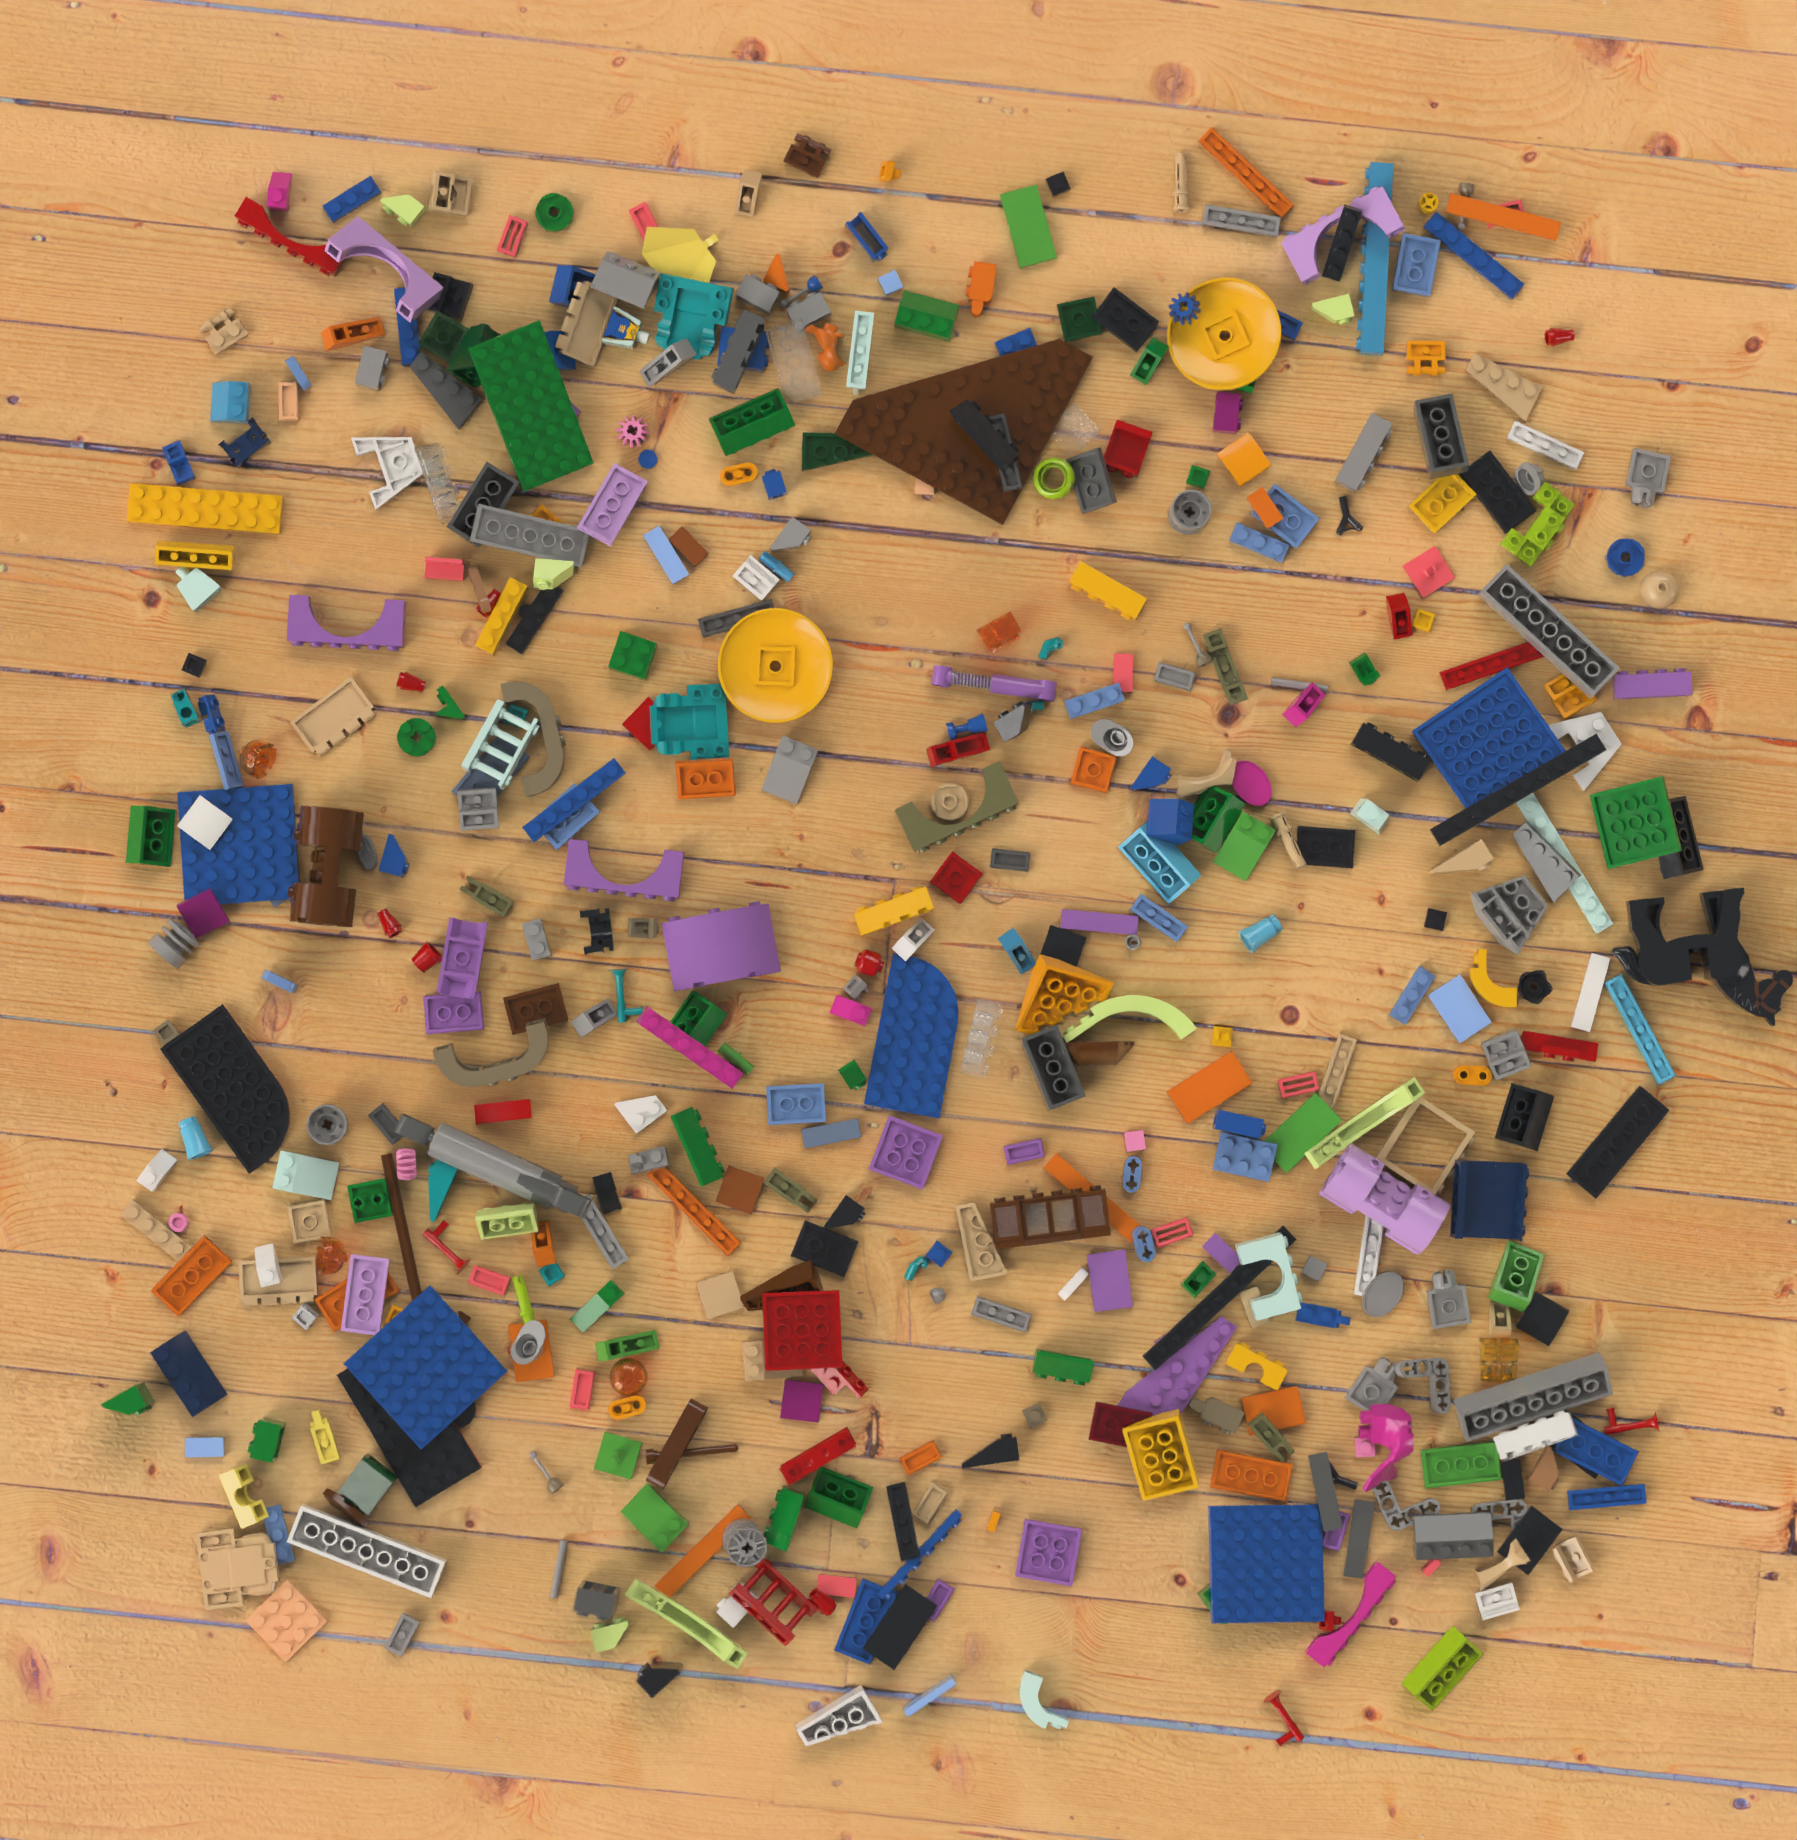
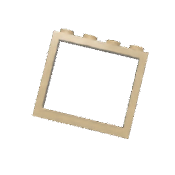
(1399, 1127)

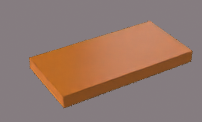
(1209, 1087)
(191, 1275)
(332, 1302)
(1251, 1475)

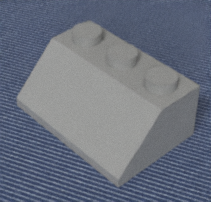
(625, 279)

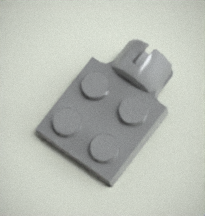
(1647, 476)
(1447, 1301)
(1373, 1385)

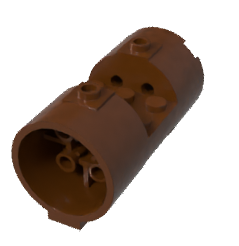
(329, 833)

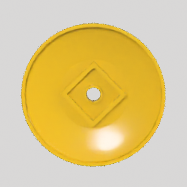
(1253, 342)
(767, 638)

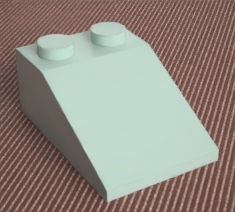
(305, 1175)

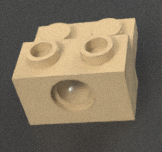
(440, 193)

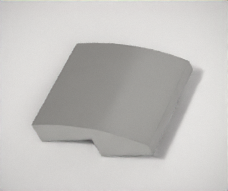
(478, 808)
(1506, 1054)

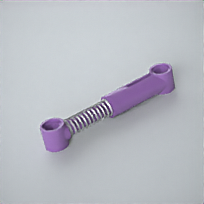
(999, 684)

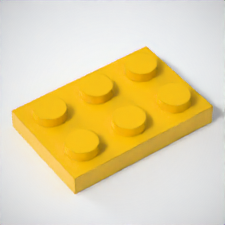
(1442, 501)

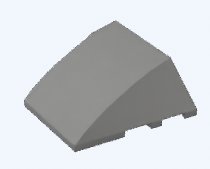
(1510, 911)

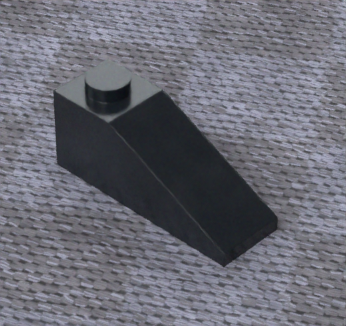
(998, 1451)

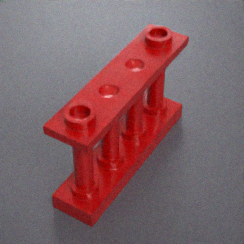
(817, 1455)
(756, 1608)

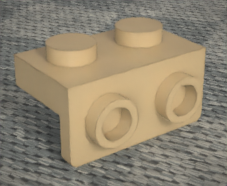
(1572, 1558)

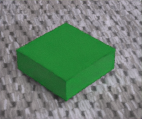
(1197, 476)

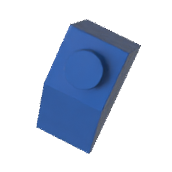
(1152, 775)
(393, 859)

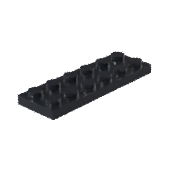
(1617, 1141)

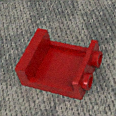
(1126, 449)

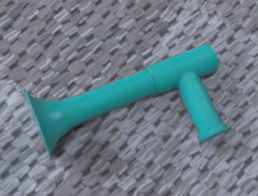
(622, 1011)

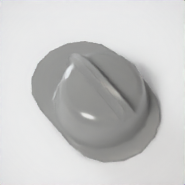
(1529, 478)
(1112, 737)
(529, 1343)

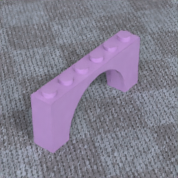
(362, 240)
(1304, 245)

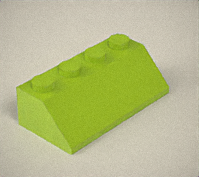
(1442, 1668)

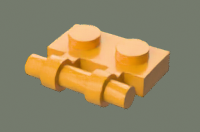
(1425, 351)

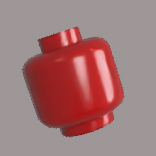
(869, 963)

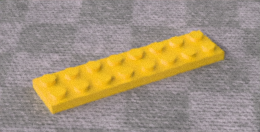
(204, 508)

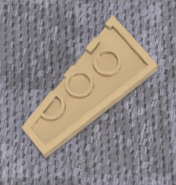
(1512, 389)
(978, 1246)

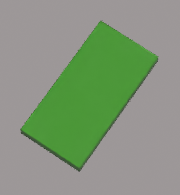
(1028, 226)
(1303, 1131)
(1460, 1464)

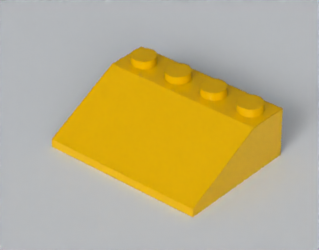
(1161, 1455)

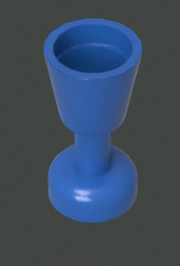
(975, 724)

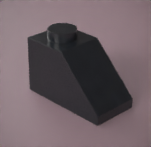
(846, 1213)

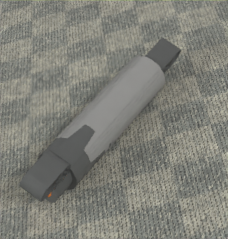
(495, 1166)

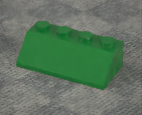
(752, 422)
(697, 1147)

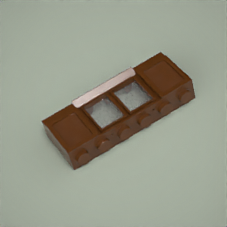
(1050, 1217)

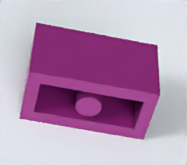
(1226, 413)

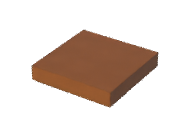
(740, 1189)

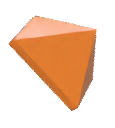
(776, 275)

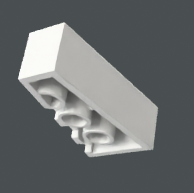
(1535, 1436)
(841, 1716)

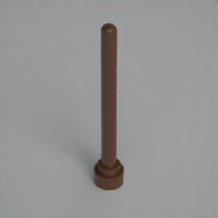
(652, 1455)

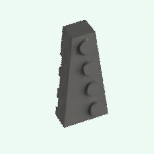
(739, 351)

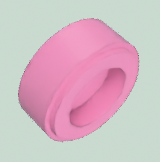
(178, 1222)

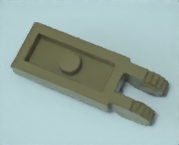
(489, 897)
(788, 1189)
(1269, 1435)

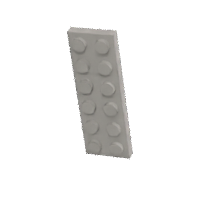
(528, 535)

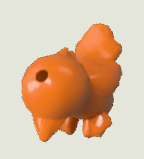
(828, 340)

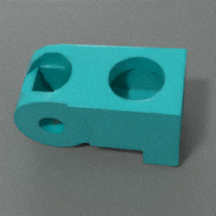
(185, 708)

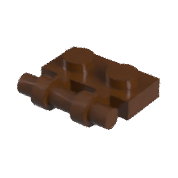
(805, 161)

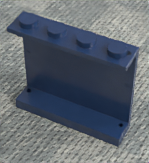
(1489, 1199)

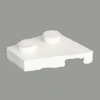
(641, 1111)

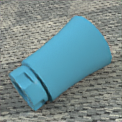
(1260, 932)
(194, 1138)

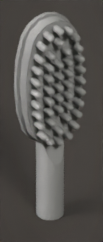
(367, 853)

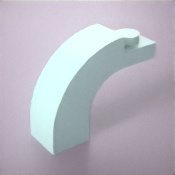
(1029, 1691)

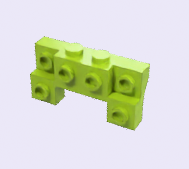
(1548, 523)

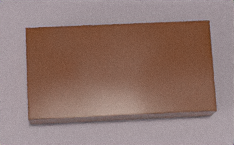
(688, 546)

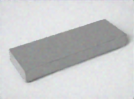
(1001, 1314)

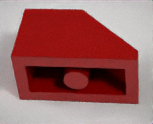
(1399, 615)

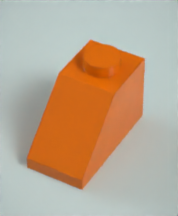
(543, 1245)

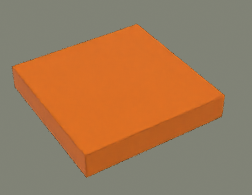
(1093, 769)

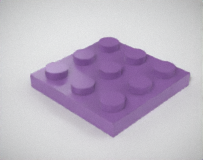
(905, 1152)
(1048, 1552)

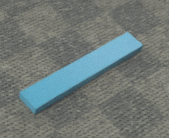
(1639, 1029)

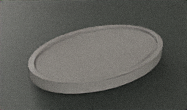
(1382, 1294)

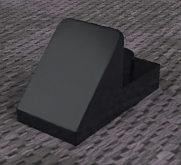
(607, 1193)

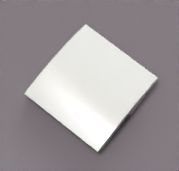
(204, 822)

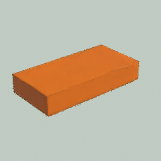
(1264, 508)
(920, 1457)

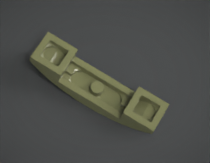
(1225, 667)

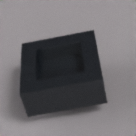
(1058, 184)
(194, 665)
(1435, 919)

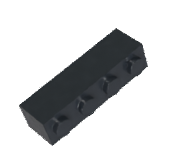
(1390, 752)

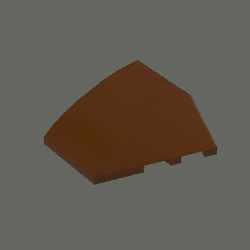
(1098, 1052)

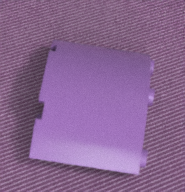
(721, 946)

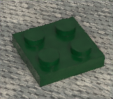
(1076, 319)

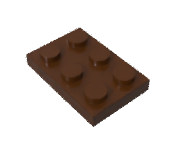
(534, 1005)

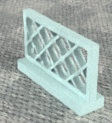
(860, 351)

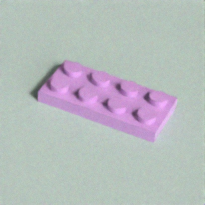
(612, 504)
(365, 1294)

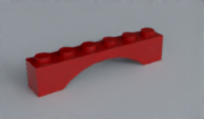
(255, 216)

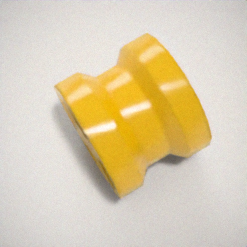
(1431, 200)

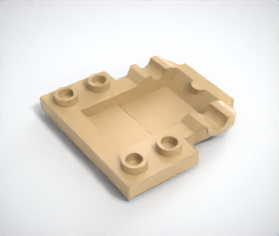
(235, 1567)

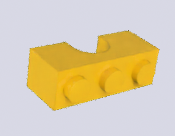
(1272, 1372)

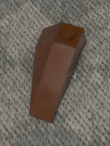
(795, 1279)

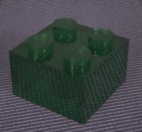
(442, 337)

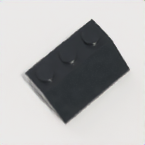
(1524, 1117)
(657, 1675)

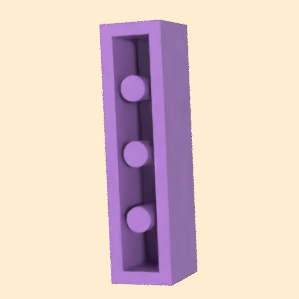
(1652, 684)

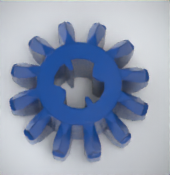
(1184, 316)

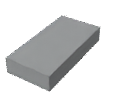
(1174, 676)

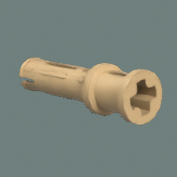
(1181, 192)
(1285, 832)

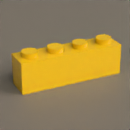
(194, 555)
(1107, 591)
(502, 616)

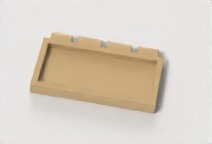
(586, 325)
(332, 715)
(298, 1278)

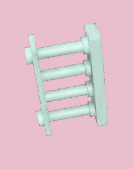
(490, 729)

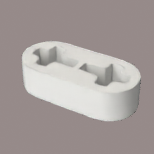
(1073, 1283)

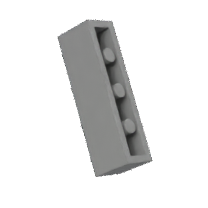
(1363, 452)

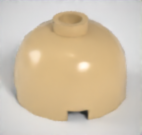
(1659, 589)

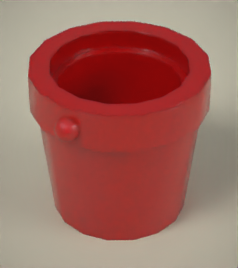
(426, 957)

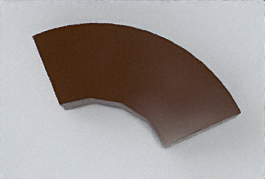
(352, 1513)

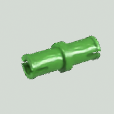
(735, 1058)

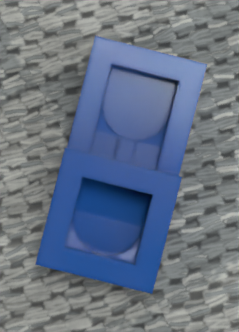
(178, 463)

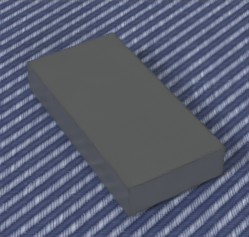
(1010, 860)
(385, 1122)

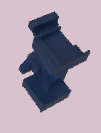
(246, 444)

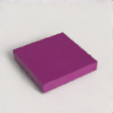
(203, 913)
(801, 1401)

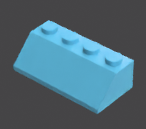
(1159, 863)

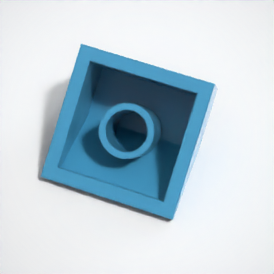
(230, 402)

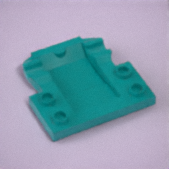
(691, 312)
(691, 722)

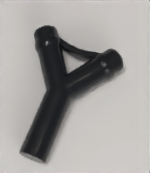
(1347, 518)
(1341, 1480)

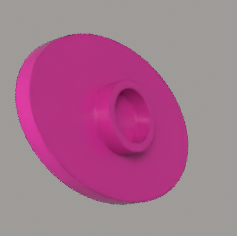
(1251, 783)

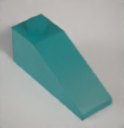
(440, 1182)

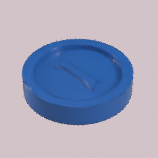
(647, 459)

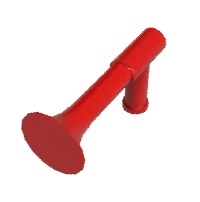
(433, 1238)
(1619, 1428)
(1294, 1731)

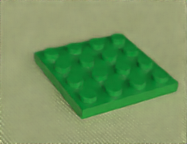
(1635, 822)

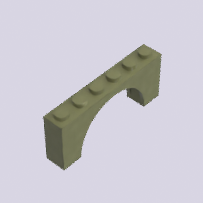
(924, 832)

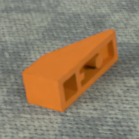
(352, 333)

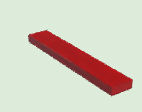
(1489, 665)

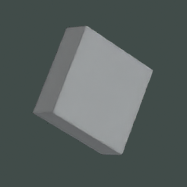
(1314, 1268)
(305, 1316)

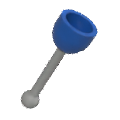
(812, 284)

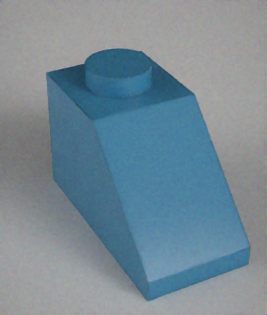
(1017, 951)

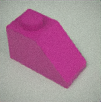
(279, 191)
(1303, 705)
(850, 1010)

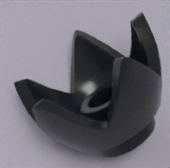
(1543, 987)

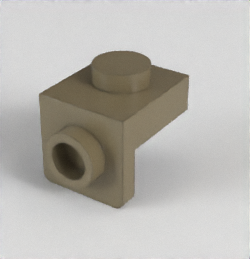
(642, 927)

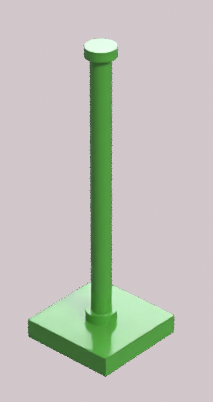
(617, 1455)

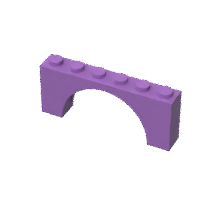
(386, 632)
(582, 873)

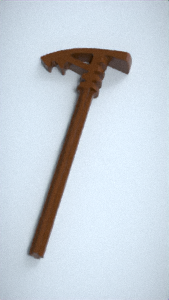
(402, 1230)

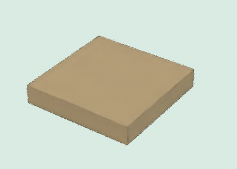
(309, 1221)
(720, 1295)

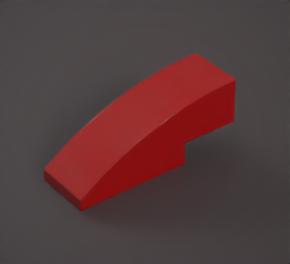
(958, 749)
(503, 1111)

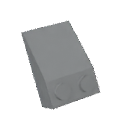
(789, 769)

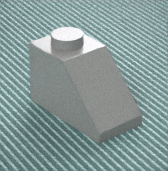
(791, 536)
(594, 1018)

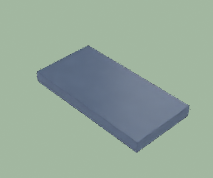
(479, 779)

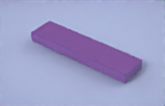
(1099, 922)

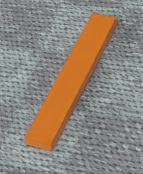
(1246, 173)
(1503, 217)
(1073, 1179)
(694, 1209)
(698, 1554)

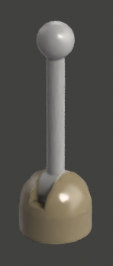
(1465, 190)
(1202, 657)
(553, 1483)

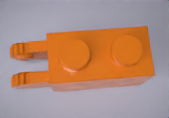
(981, 286)

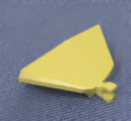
(679, 252)

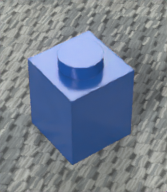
(774, 484)
(938, 1253)

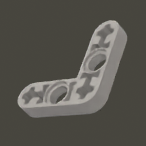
(1431, 1371)
(1395, 1510)
(1514, 1516)

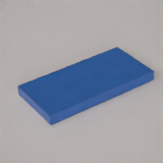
(1598, 1453)
(862, 1620)

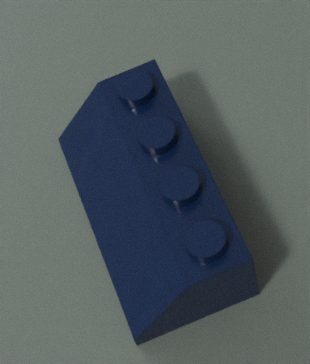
(188, 1373)

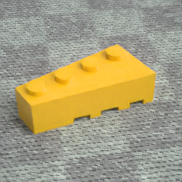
(893, 911)

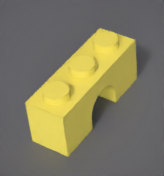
(245, 1509)

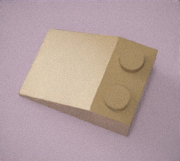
(1471, 858)
(755, 1363)

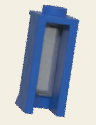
(867, 237)

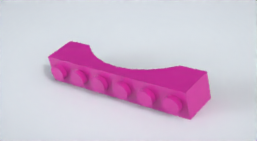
(689, 1047)
(1375, 1583)

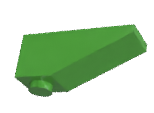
(627, 1345)

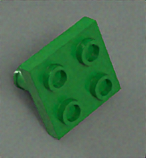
(370, 1200)

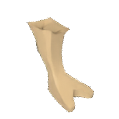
(1196, 785)
(1515, 1557)

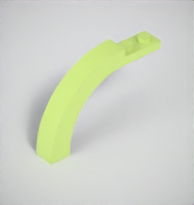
(1135, 1003)
(1364, 1122)
(688, 1621)

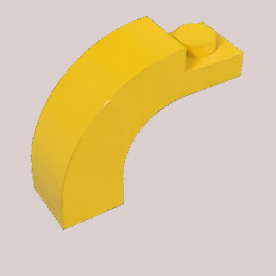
(1486, 988)

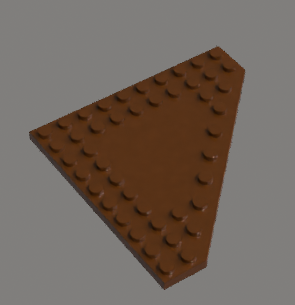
(920, 437)

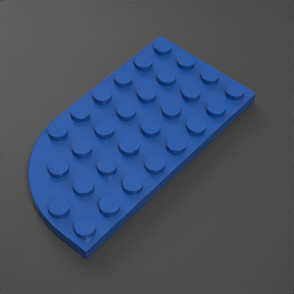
(913, 1039)

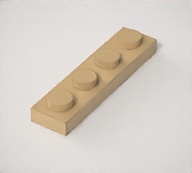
(155, 1230)

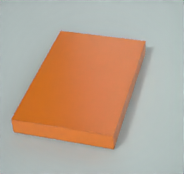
(705, 778)
(536, 1369)
(1280, 1407)

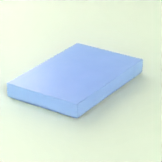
(1459, 1008)
(929, 1695)

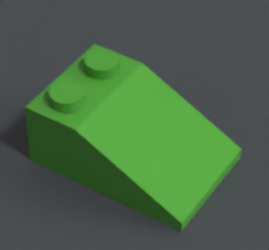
(1244, 846)
(1516, 1276)
(654, 1517)

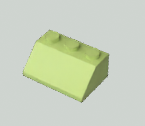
(507, 1220)

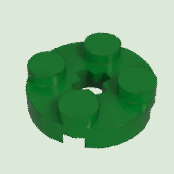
(558, 202)
(423, 728)

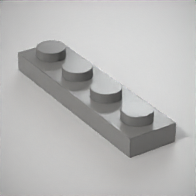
(1241, 220)
(604, 1236)

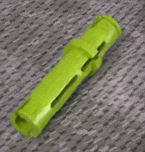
(523, 1299)

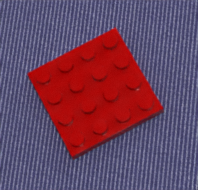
(802, 1330)

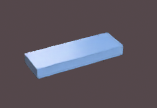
(666, 555)

